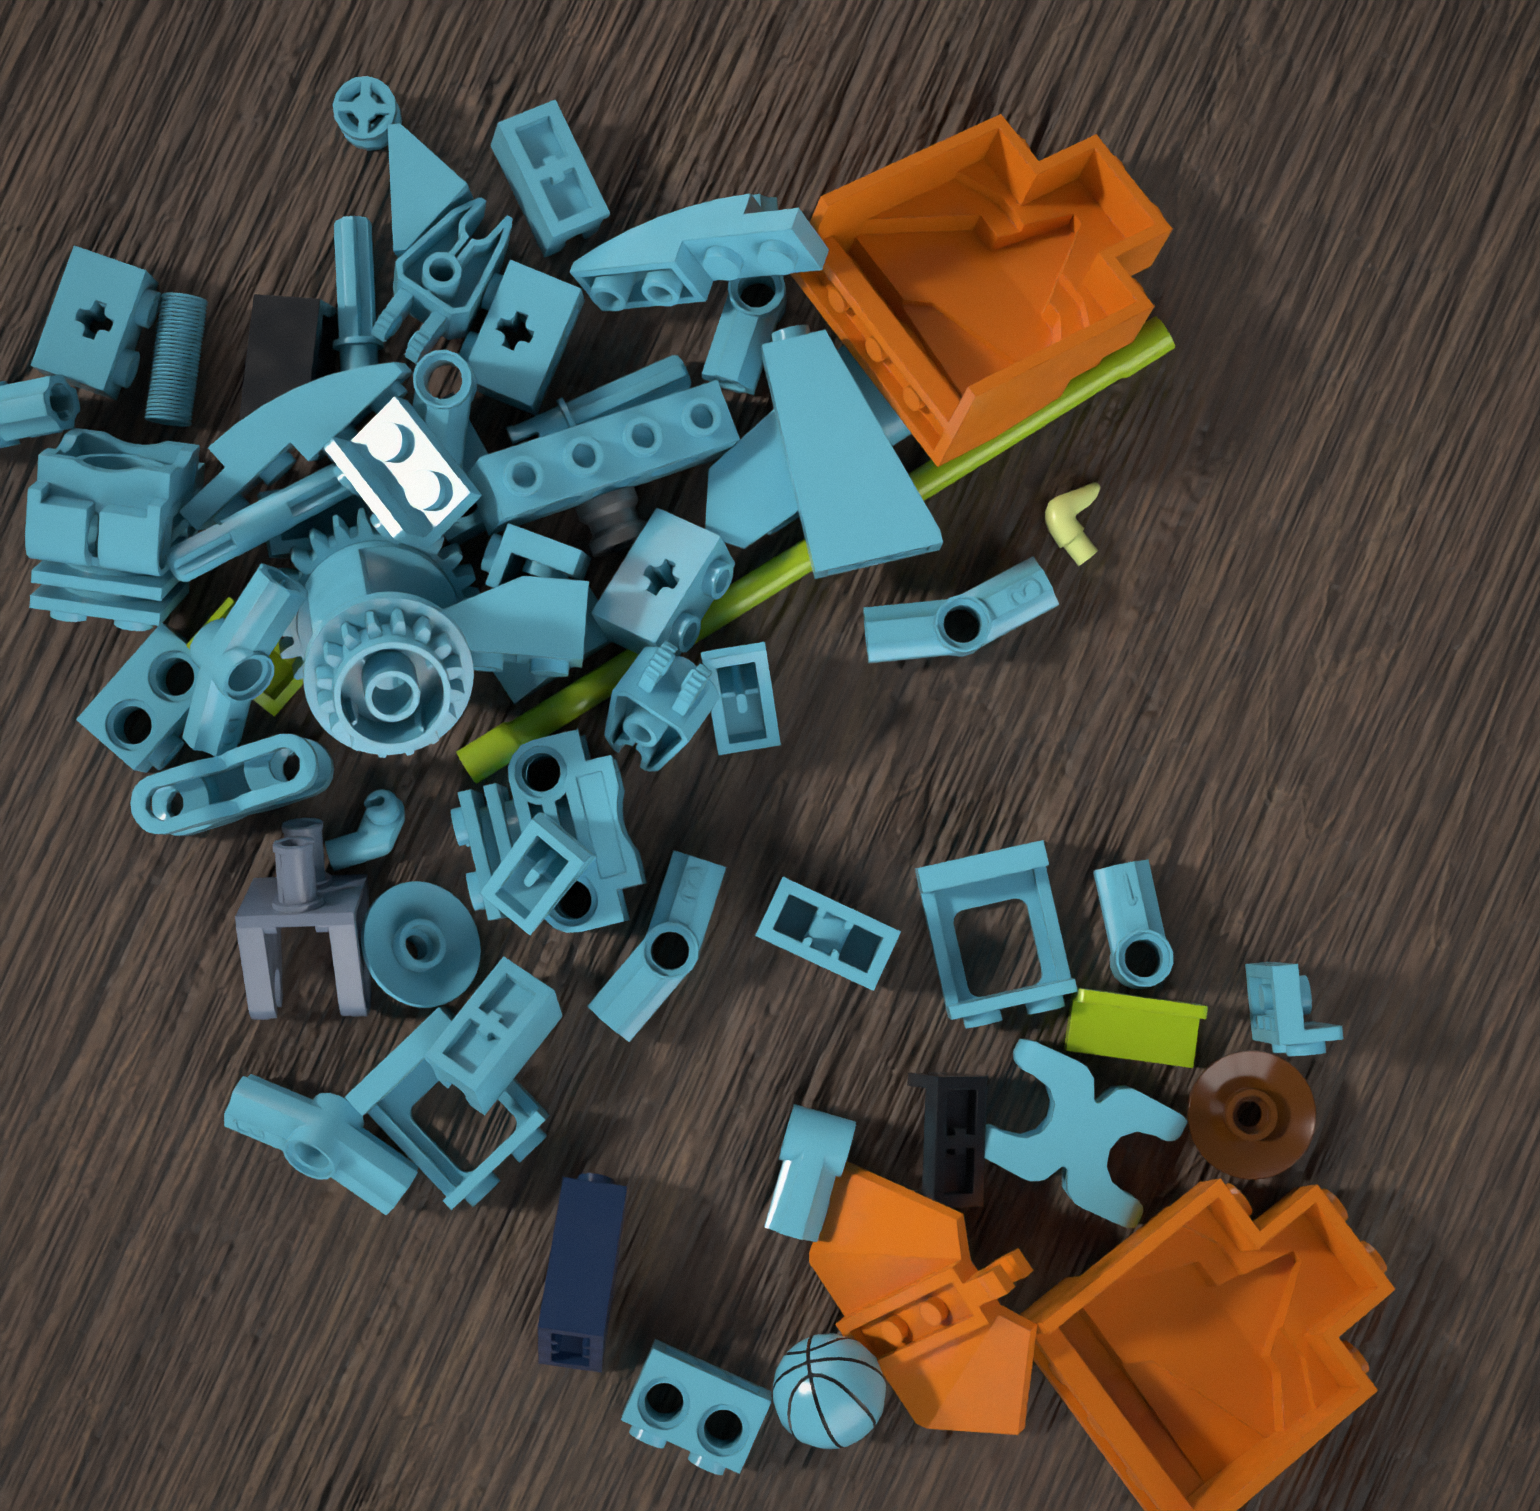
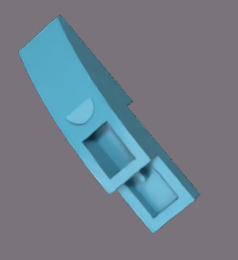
(688, 249)
(299, 420)

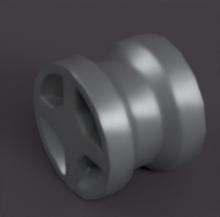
(612, 521)

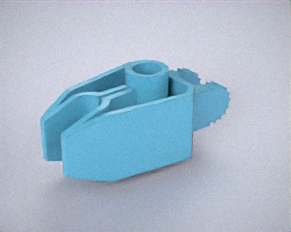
(444, 279)
(659, 705)

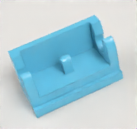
(549, 176)
(494, 1034)

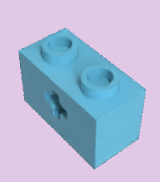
(91, 291)
(550, 313)
(664, 585)
(828, 933)

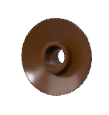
(1283, 1122)

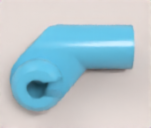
(375, 833)

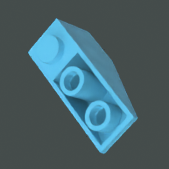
(526, 623)

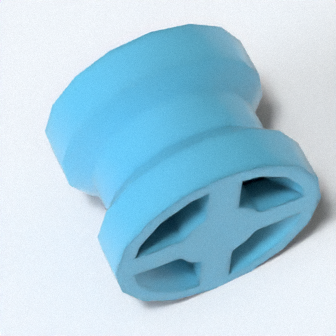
(366, 99)

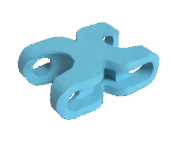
(231, 785)
(1080, 1133)

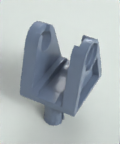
(299, 898)

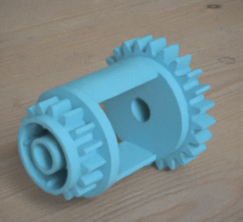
(374, 640)

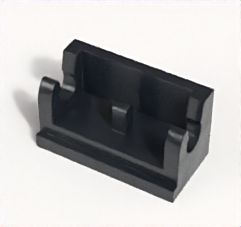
(287, 347)
(953, 1137)

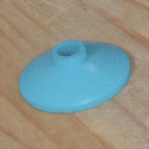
(440, 931)

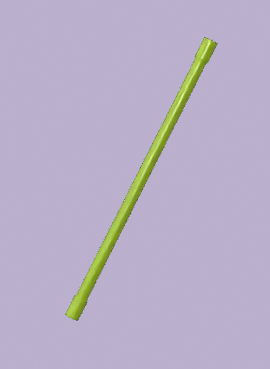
(498, 745)

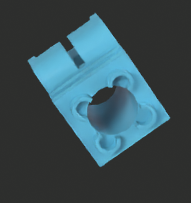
(104, 526)
(583, 803)

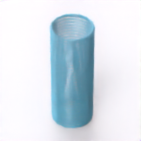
(160, 375)

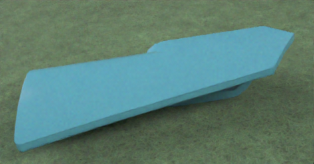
(752, 483)

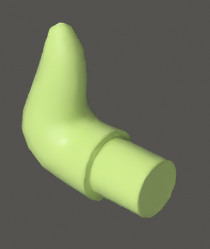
(1063, 525)

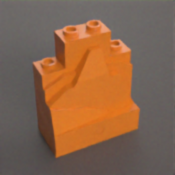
(984, 278)
(1214, 1343)

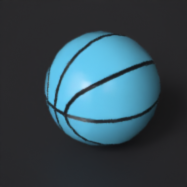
(829, 1391)

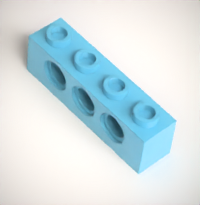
(603, 456)

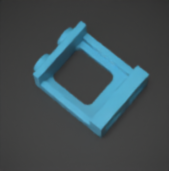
(984, 880)
(404, 1079)

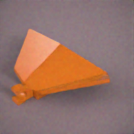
(923, 1307)

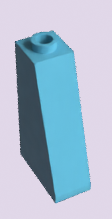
(843, 470)

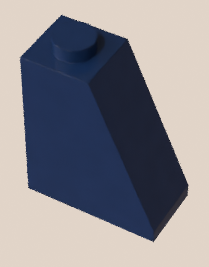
(581, 1273)

